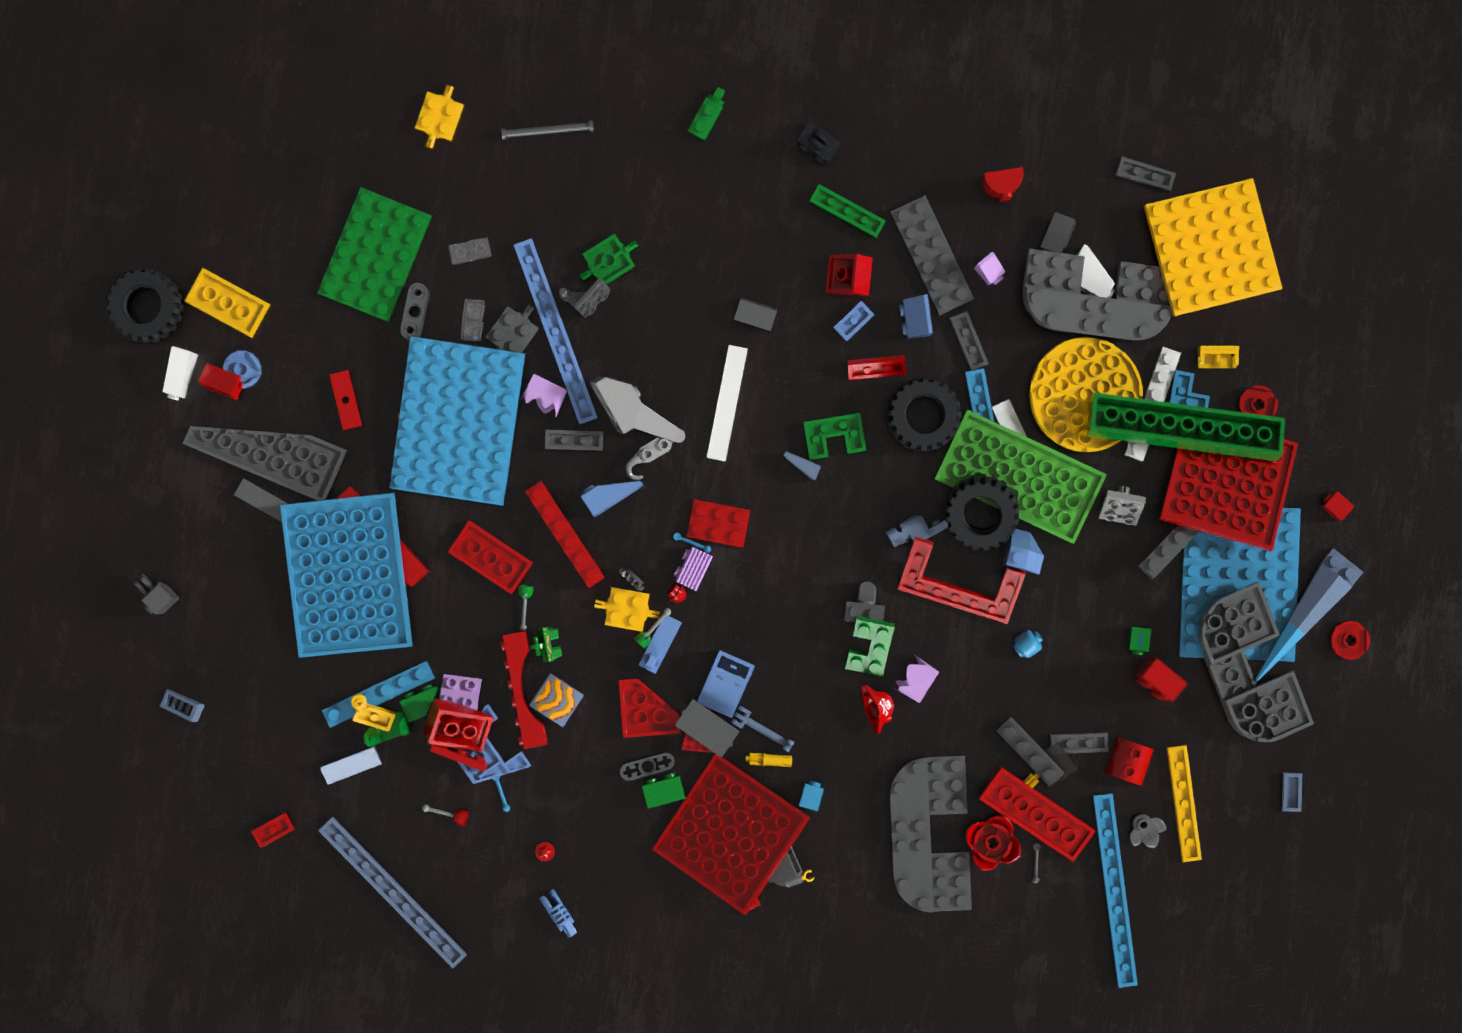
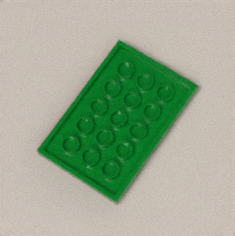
(374, 254)

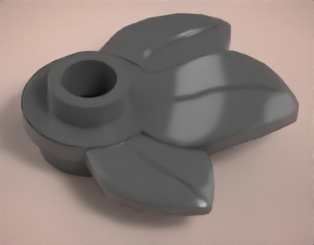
(1148, 833)

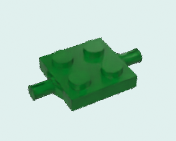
(608, 259)

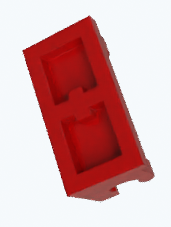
(221, 381)

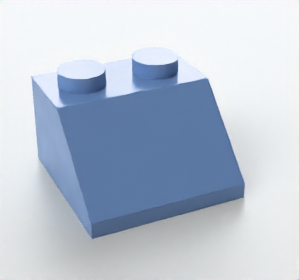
(916, 317)

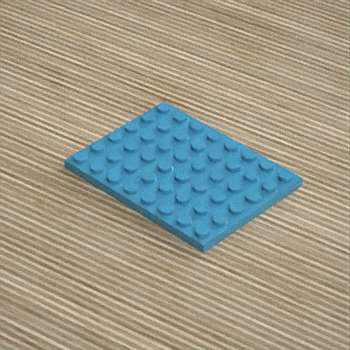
(457, 420)
(1221, 566)
(346, 575)

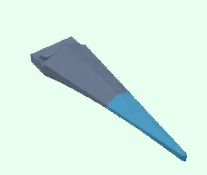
(1328, 585)

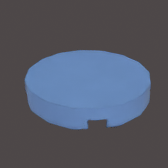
(245, 365)

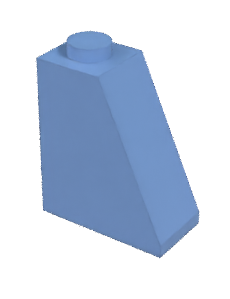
(1023, 552)

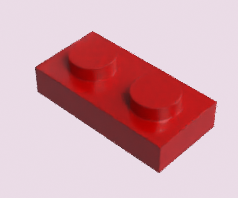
(273, 830)

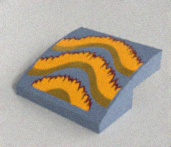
(556, 699)

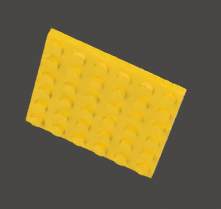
(1213, 247)

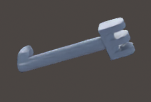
(786, 743)

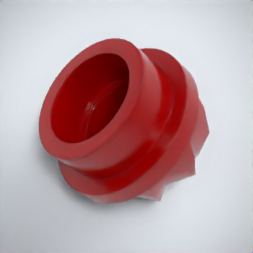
(676, 593)

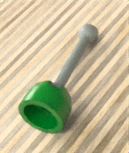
(524, 592)
(644, 638)

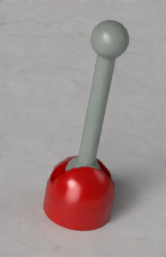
(459, 817)

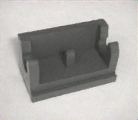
(1058, 233)
(755, 314)

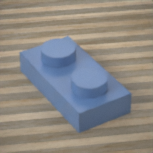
(853, 321)

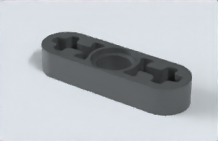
(659, 758)

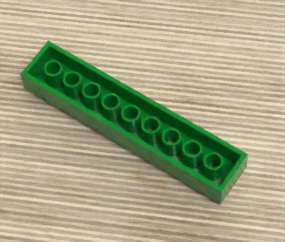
(1185, 427)

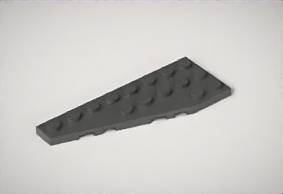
(284, 458)

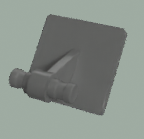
(586, 301)

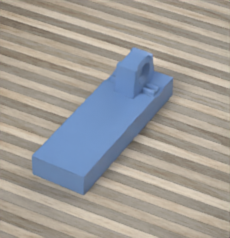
(660, 644)

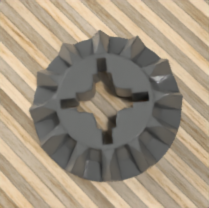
(632, 578)

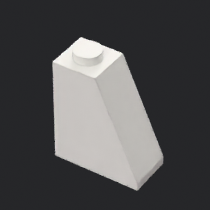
(1095, 278)
(179, 372)

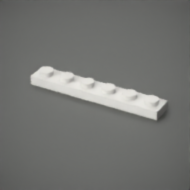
(1156, 391)

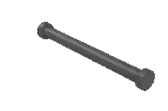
(547, 129)

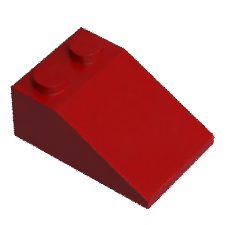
(457, 726)

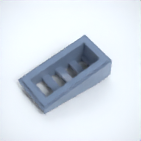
(807, 467)
(192, 711)

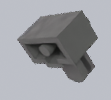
(159, 597)
(864, 604)

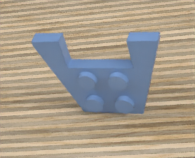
(496, 764)

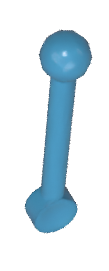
(677, 536)
(506, 807)

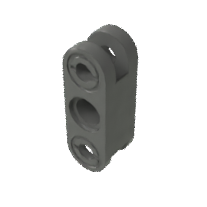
(411, 302)

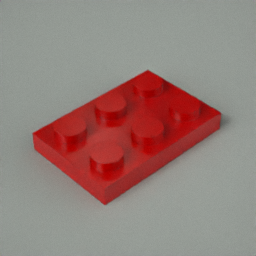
(718, 523)

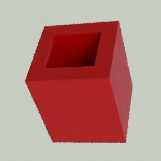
(1337, 505)

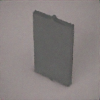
(707, 728)

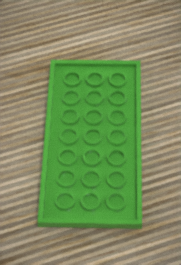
(1049, 486)

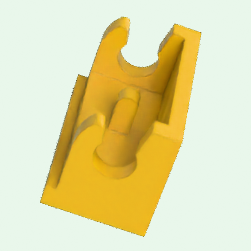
(1217, 356)

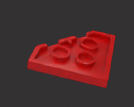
(644, 711)

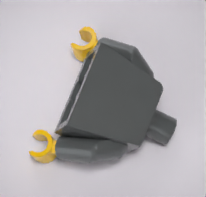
(789, 871)

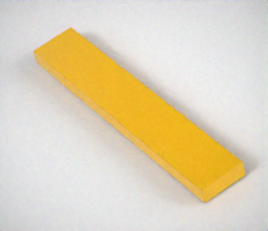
(1184, 803)

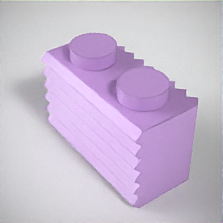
(693, 568)

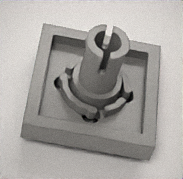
(1122, 506)

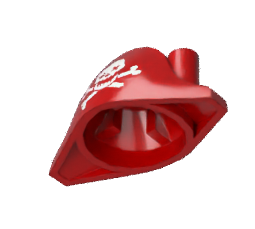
(878, 707)

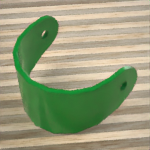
(399, 727)

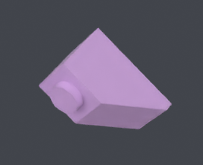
(990, 269)

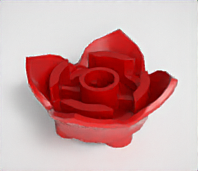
(1007, 845)

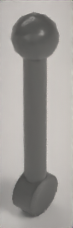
(1036, 847)

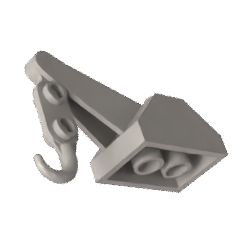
(627, 412)

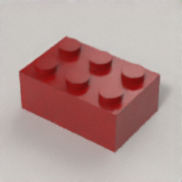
(1159, 678)

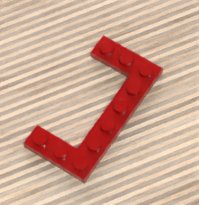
(993, 608)

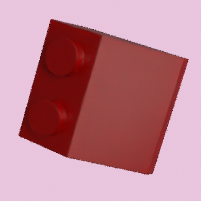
(849, 274)

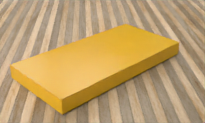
(227, 302)

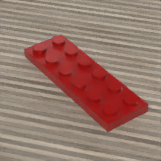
(1037, 814)

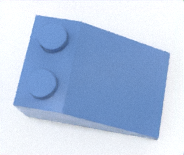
(605, 496)

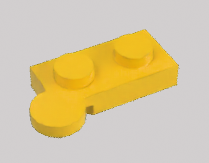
(371, 714)

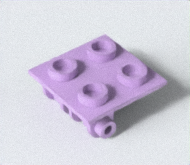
(461, 690)

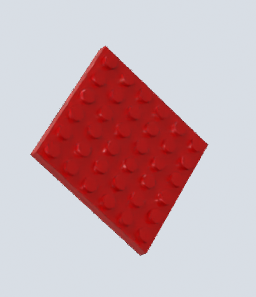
(1229, 494)
(730, 833)

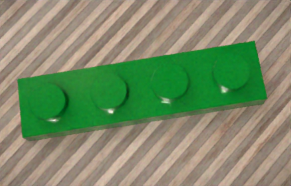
(847, 211)

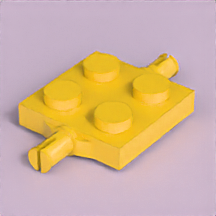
(439, 116)
(627, 609)

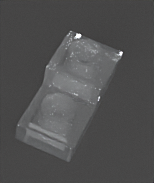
(469, 251)
(472, 320)

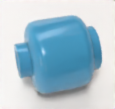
(1028, 643)

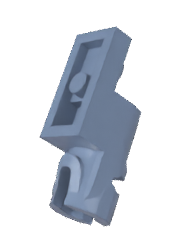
(914, 527)

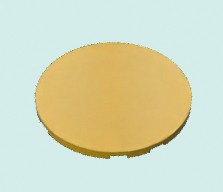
(1067, 381)

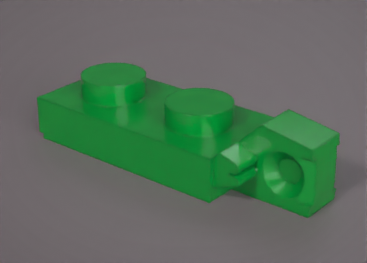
(707, 115)

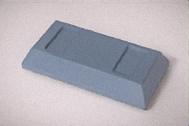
(1292, 792)

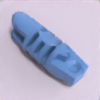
(559, 914)

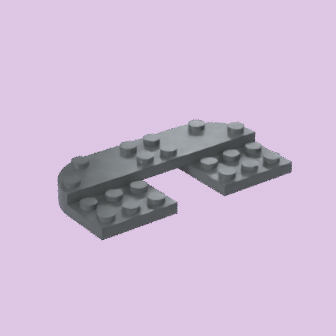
(1055, 300)
(1223, 633)
(916, 792)

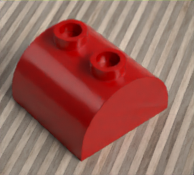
(1002, 183)
(1129, 761)

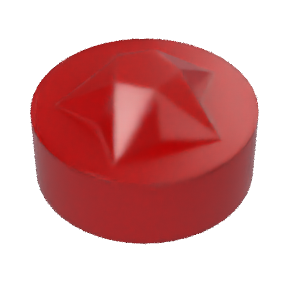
(545, 851)

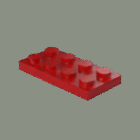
(490, 557)

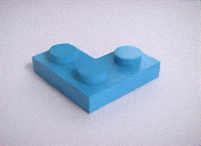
(1182, 389)

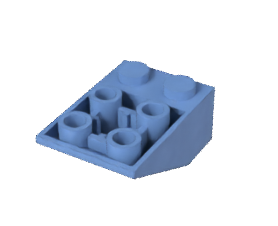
(725, 683)

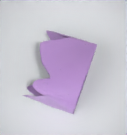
(546, 394)
(918, 680)

